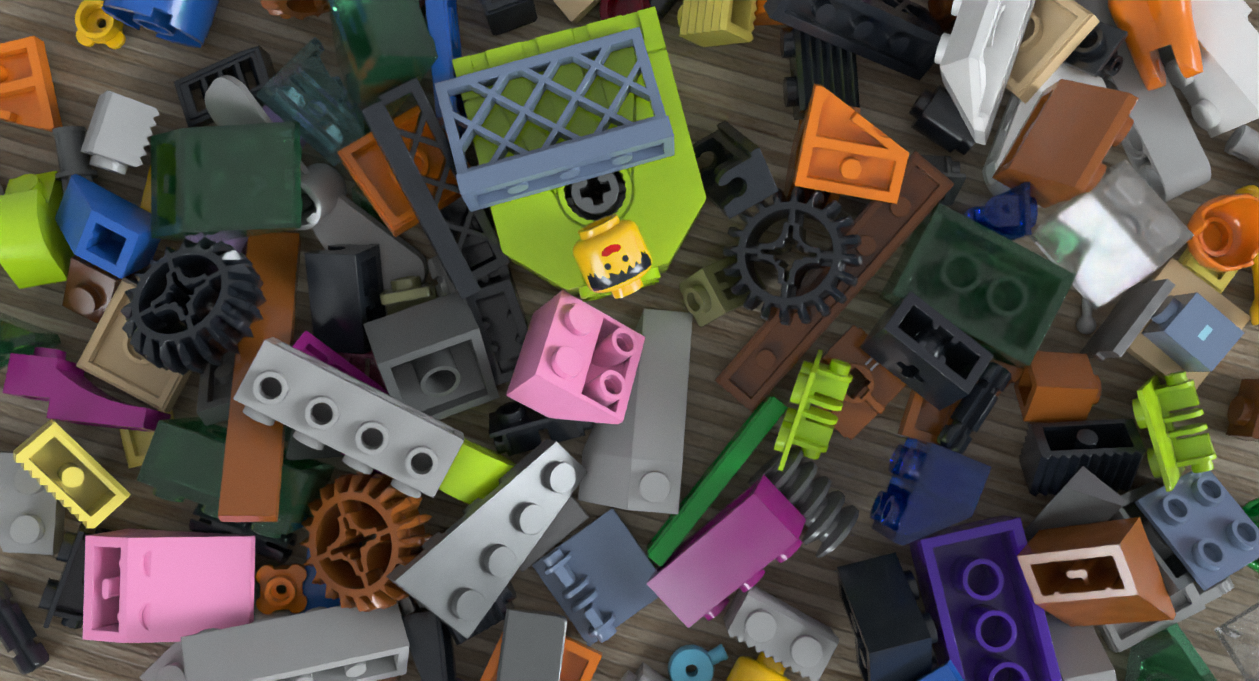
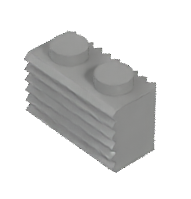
(118, 132)
(781, 632)

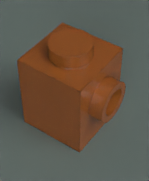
(1057, 388)

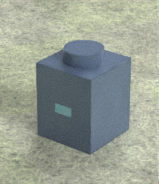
(1192, 332)

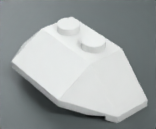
(981, 56)

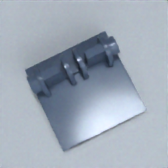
(1203, 527)
(598, 577)

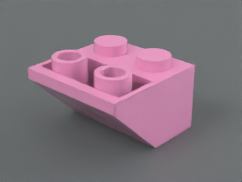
(576, 363)

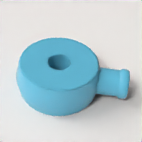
(697, 656)

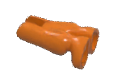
(1153, 26)

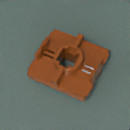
(872, 395)

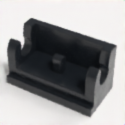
(738, 172)
(344, 294)

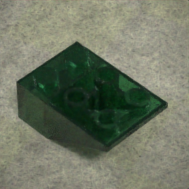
(379, 47)
(226, 181)

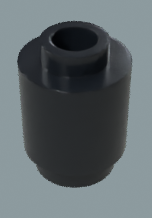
(940, 121)

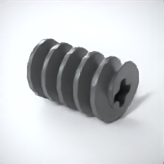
(822, 511)

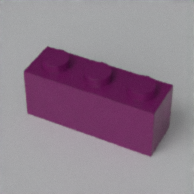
(729, 553)

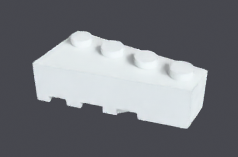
(1229, 48)

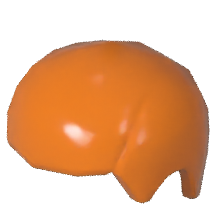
(1225, 232)

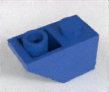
(105, 228)

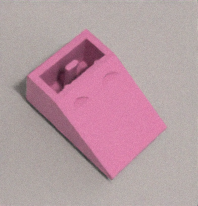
(166, 584)

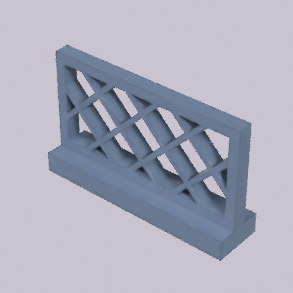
(566, 161)

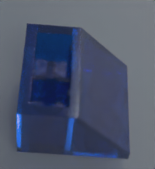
(927, 491)

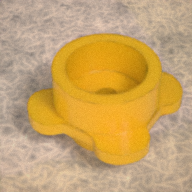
(87, 22)

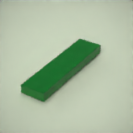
(715, 479)

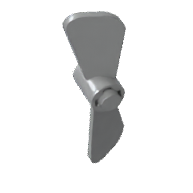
(323, 192)

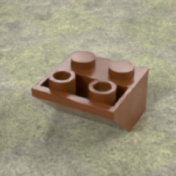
(1066, 141)
(1096, 574)

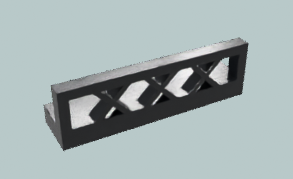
(884, 31)
(417, 193)

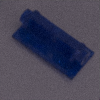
(1008, 213)

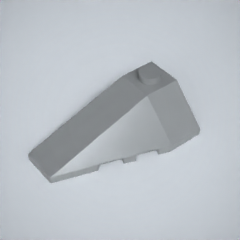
(642, 457)

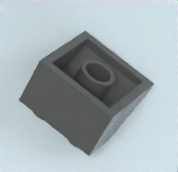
(433, 357)

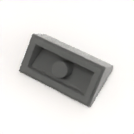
(1079, 502)
(532, 646)

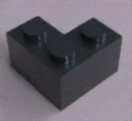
(887, 624)

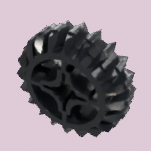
(791, 280)
(193, 306)

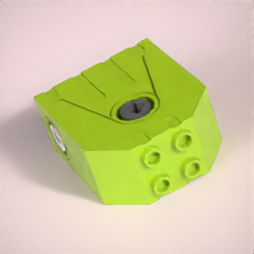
(656, 195)

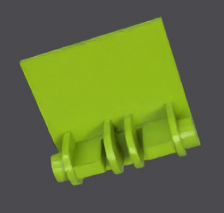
(810, 425)
(1169, 452)

